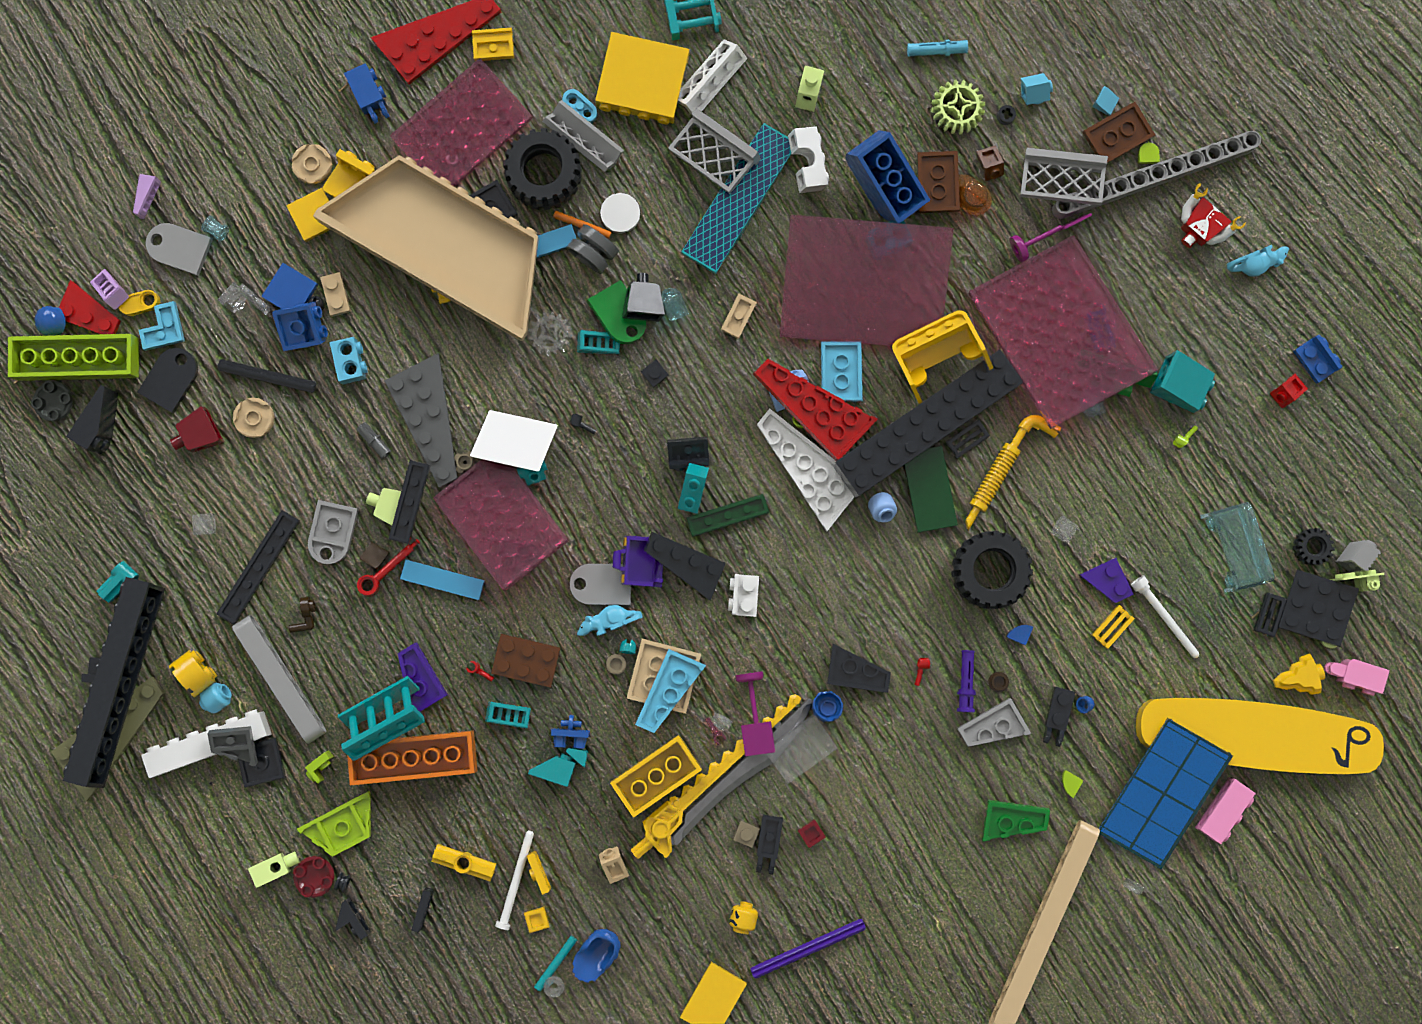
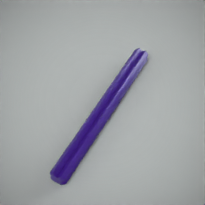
(808, 948)

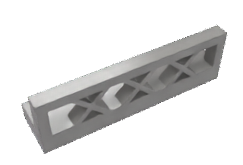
(584, 136)

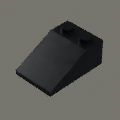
(96, 423)

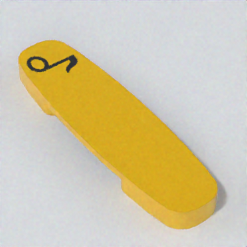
(1270, 734)

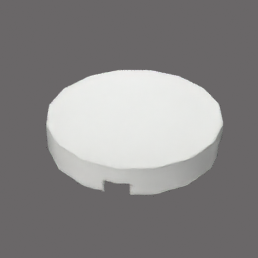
(620, 213)

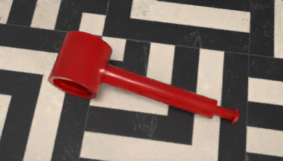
(384, 571)

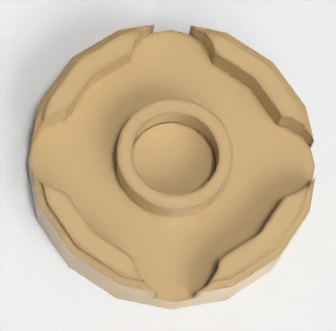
(311, 164)
(253, 417)

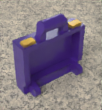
(638, 566)

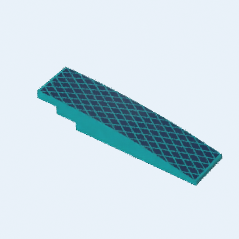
(732, 212)

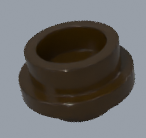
(998, 682)

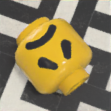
(743, 918)

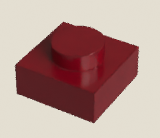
(811, 833)

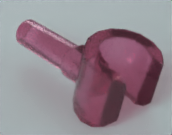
(714, 730)

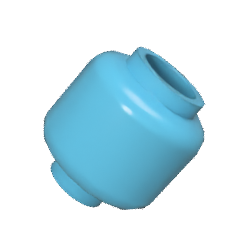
(215, 698)

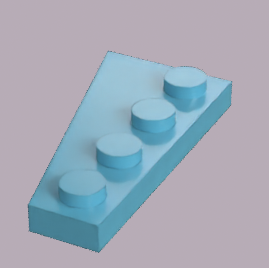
(670, 685)

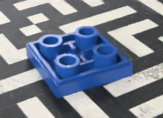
(289, 288)

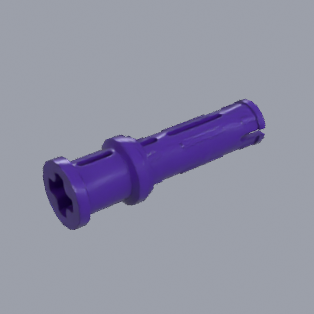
(966, 693)

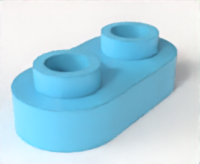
(582, 104)

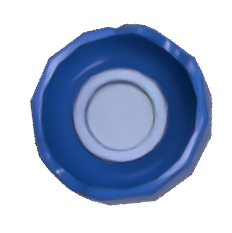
(50, 321)
(827, 706)

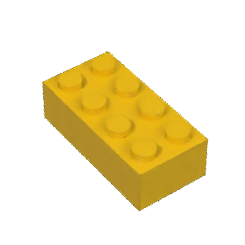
(656, 776)

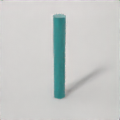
(556, 962)

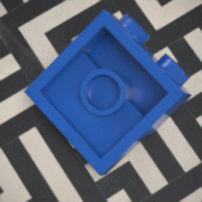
(300, 326)

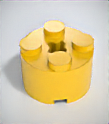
(192, 672)

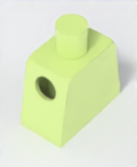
(809, 87)
(385, 504)
(265, 872)

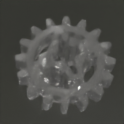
(556, 328)

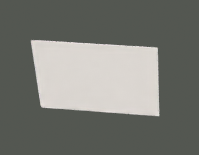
(514, 440)

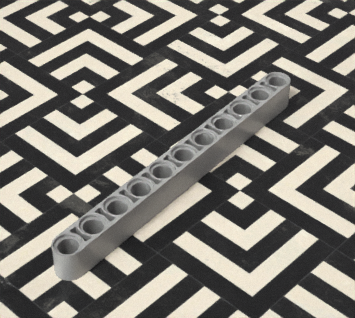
(1165, 171)

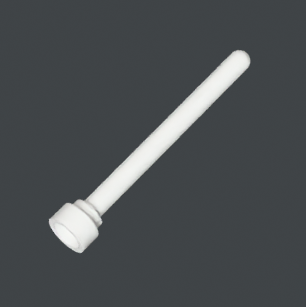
(1141, 585)

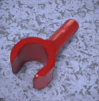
(923, 663)
(478, 670)

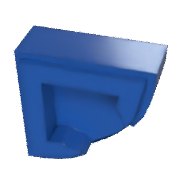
(1020, 634)

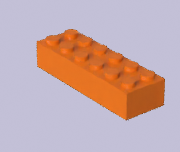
(416, 758)

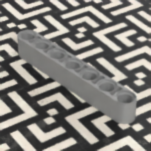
(279, 679)

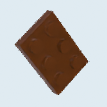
(1119, 132)
(940, 180)
(526, 660)

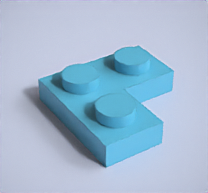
(168, 328)

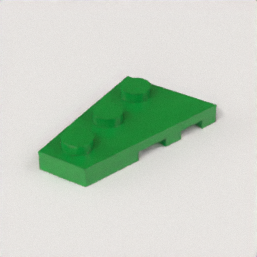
(1009, 819)

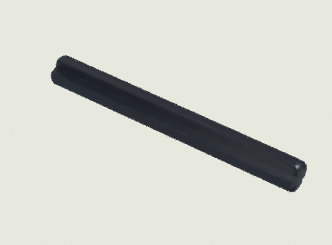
(267, 375)

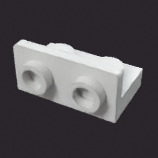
(744, 595)

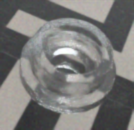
(556, 991)

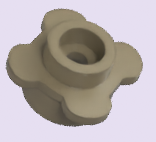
(460, 458)

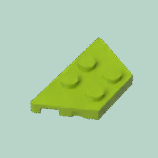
(341, 826)

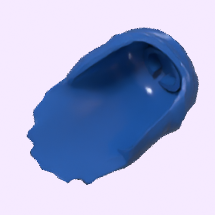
(596, 955)

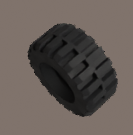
(533, 145)
(1019, 570)

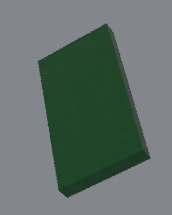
(930, 491)

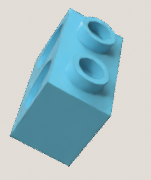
(343, 362)

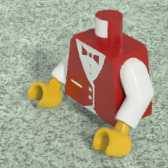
(1205, 222)

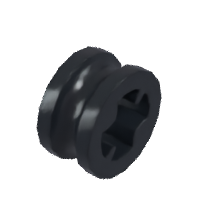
(1000, 117)
(342, 882)

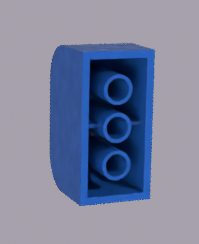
(886, 177)

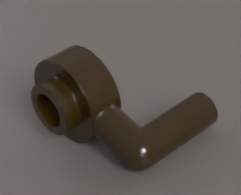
(307, 607)

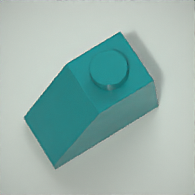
(557, 769)

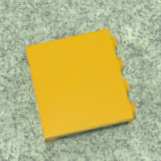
(641, 78)

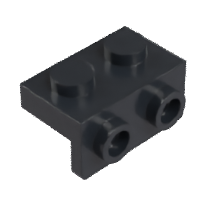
(687, 451)

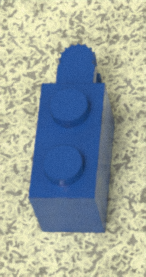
(366, 91)

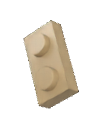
(335, 294)
(738, 316)

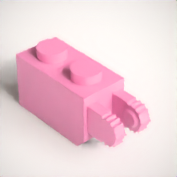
(1359, 675)

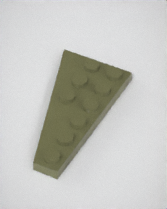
(142, 704)

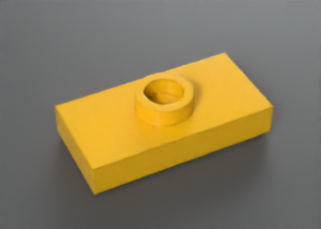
(537, 872)

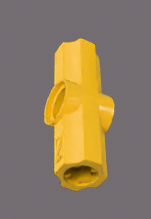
(450, 858)

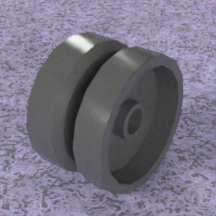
(592, 249)

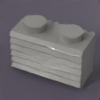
(1358, 556)

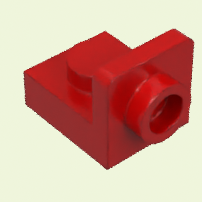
(1288, 391)

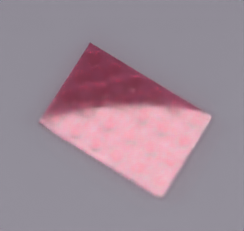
(462, 124)
(501, 521)

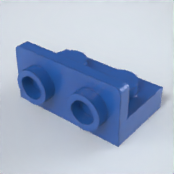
(1318, 358)

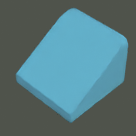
(1106, 101)

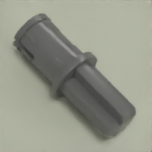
(373, 440)

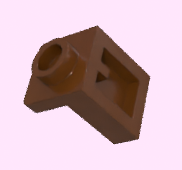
(991, 163)

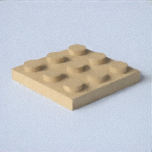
(647, 667)

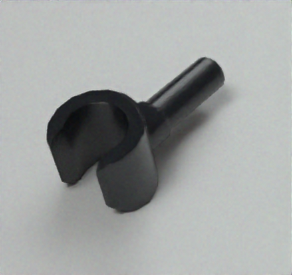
(576, 421)

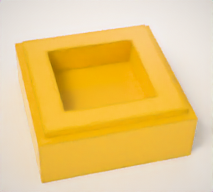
(536, 919)

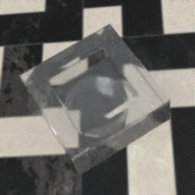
(203, 524)
(1064, 529)
(721, 721)

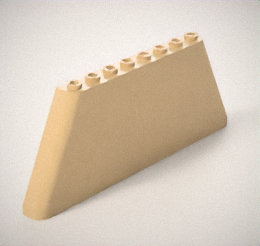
(441, 240)

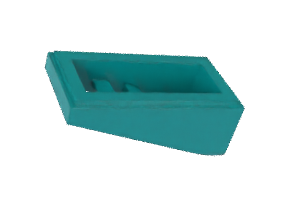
(582, 334)
(490, 711)

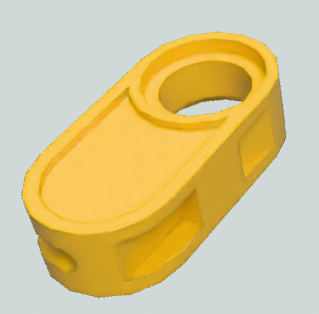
(136, 303)

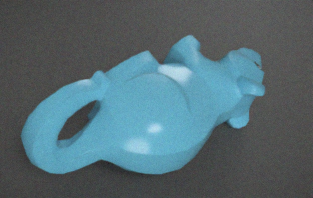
(1258, 261)
(610, 617)

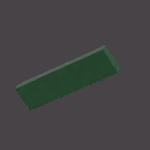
(727, 515)

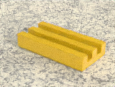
(1124, 614)

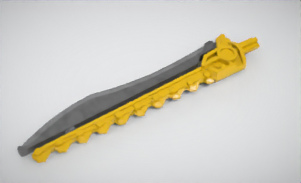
(669, 815)

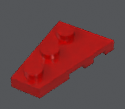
(86, 312)

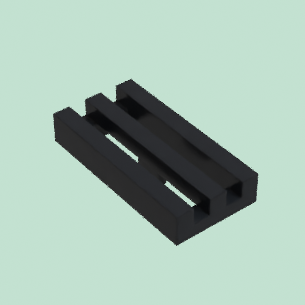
(953, 448)
(1257, 628)
(422, 909)

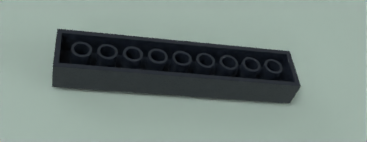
(927, 424)
(113, 684)

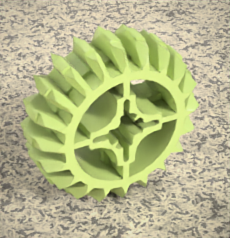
(974, 103)

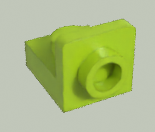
(319, 763)

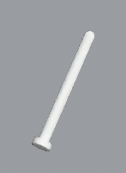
(503, 923)

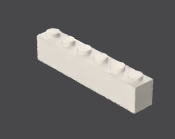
(196, 745)

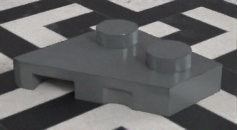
(233, 743)

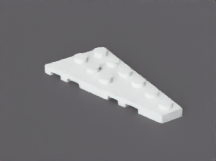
(808, 467)

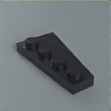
(691, 566)

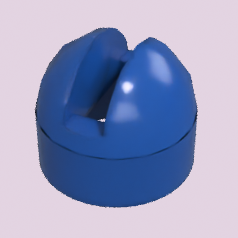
(1084, 702)

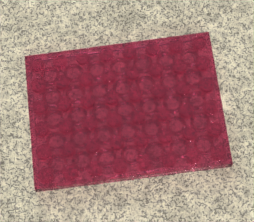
(863, 279)
(1062, 331)

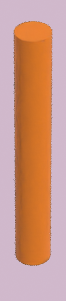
(578, 223)

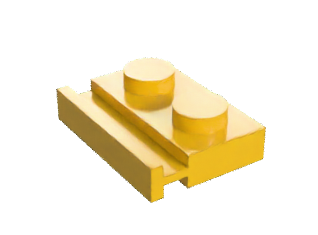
(493, 44)

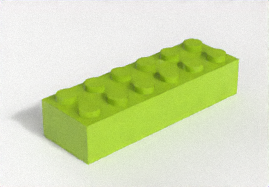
(73, 357)

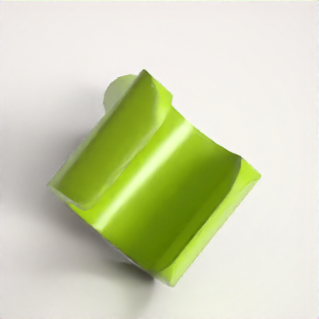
(1181, 441)

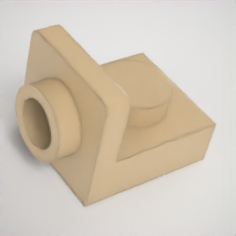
(613, 865)

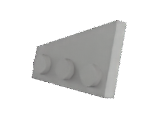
(995, 724)

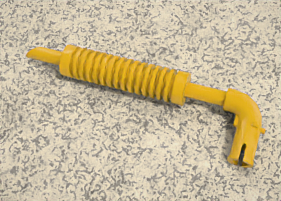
(1003, 464)

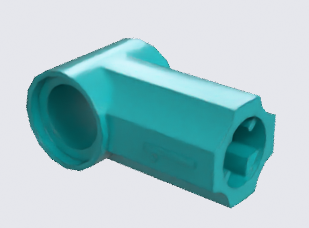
(111, 587)

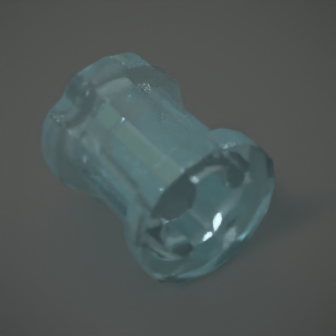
(215, 228)

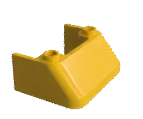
(935, 344)

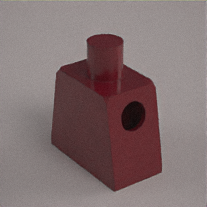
(197, 432)

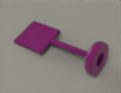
(1020, 248)
(758, 736)

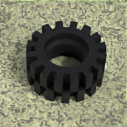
(1322, 538)

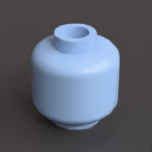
(882, 507)

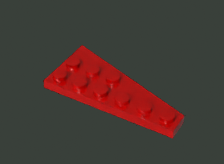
(428, 40)
(820, 413)

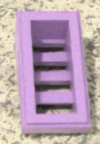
(145, 194)
(110, 290)

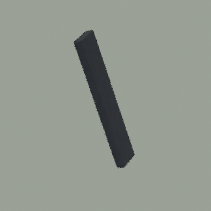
(258, 567)

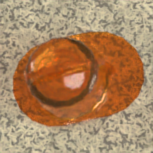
(973, 195)

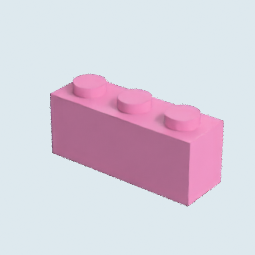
(1225, 810)

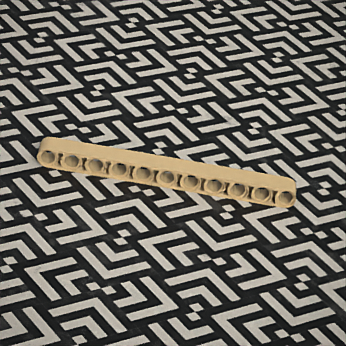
(1045, 924)

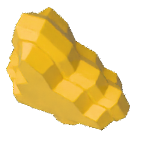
(1302, 676)

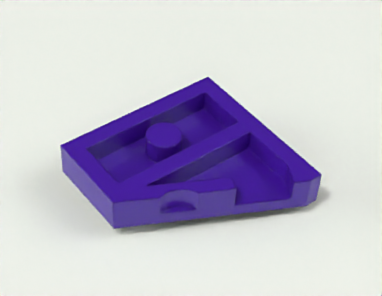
(1109, 580)

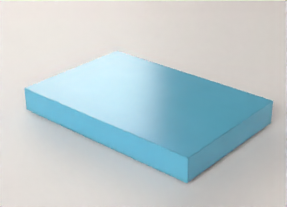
(842, 369)

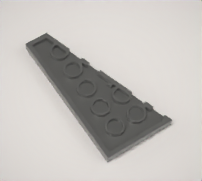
(424, 407)

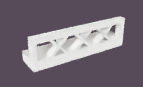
(712, 78)

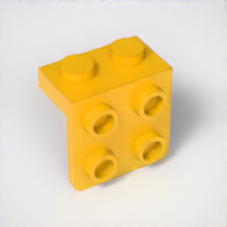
(346, 173)

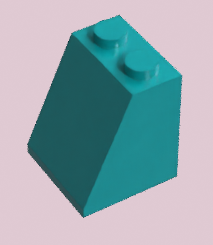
(1183, 382)

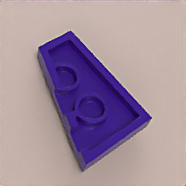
(417, 668)

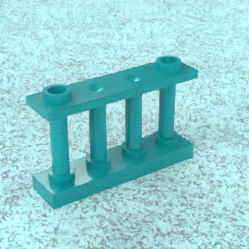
(677, 26)
(386, 730)

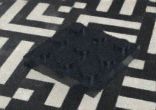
(1318, 608)

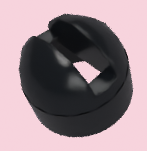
(320, 302)

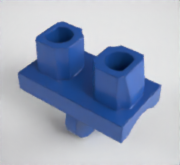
(560, 735)

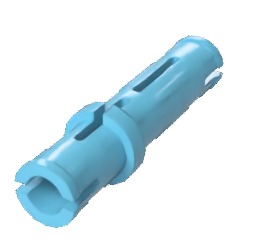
(935, 48)

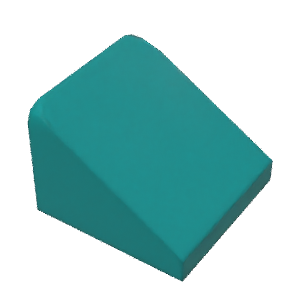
(579, 755)

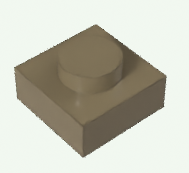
(746, 833)

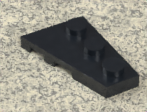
(855, 672)

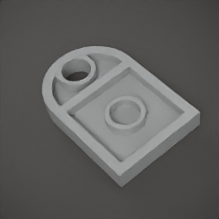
(179, 247)
(332, 529)
(602, 585)

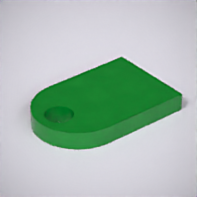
(609, 308)

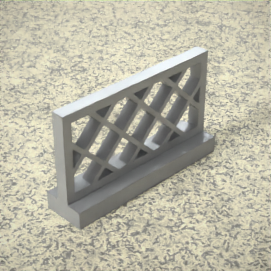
(722, 136)
(1061, 161)

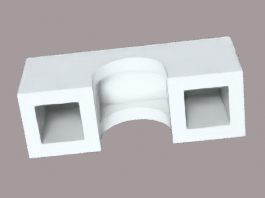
(807, 143)

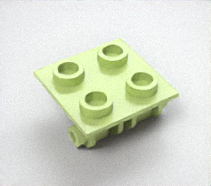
(1363, 580)

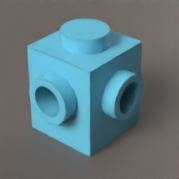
(1036, 89)

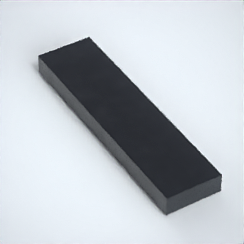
(409, 502)

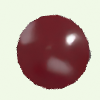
(313, 876)

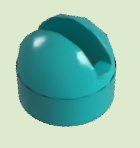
(627, 648)

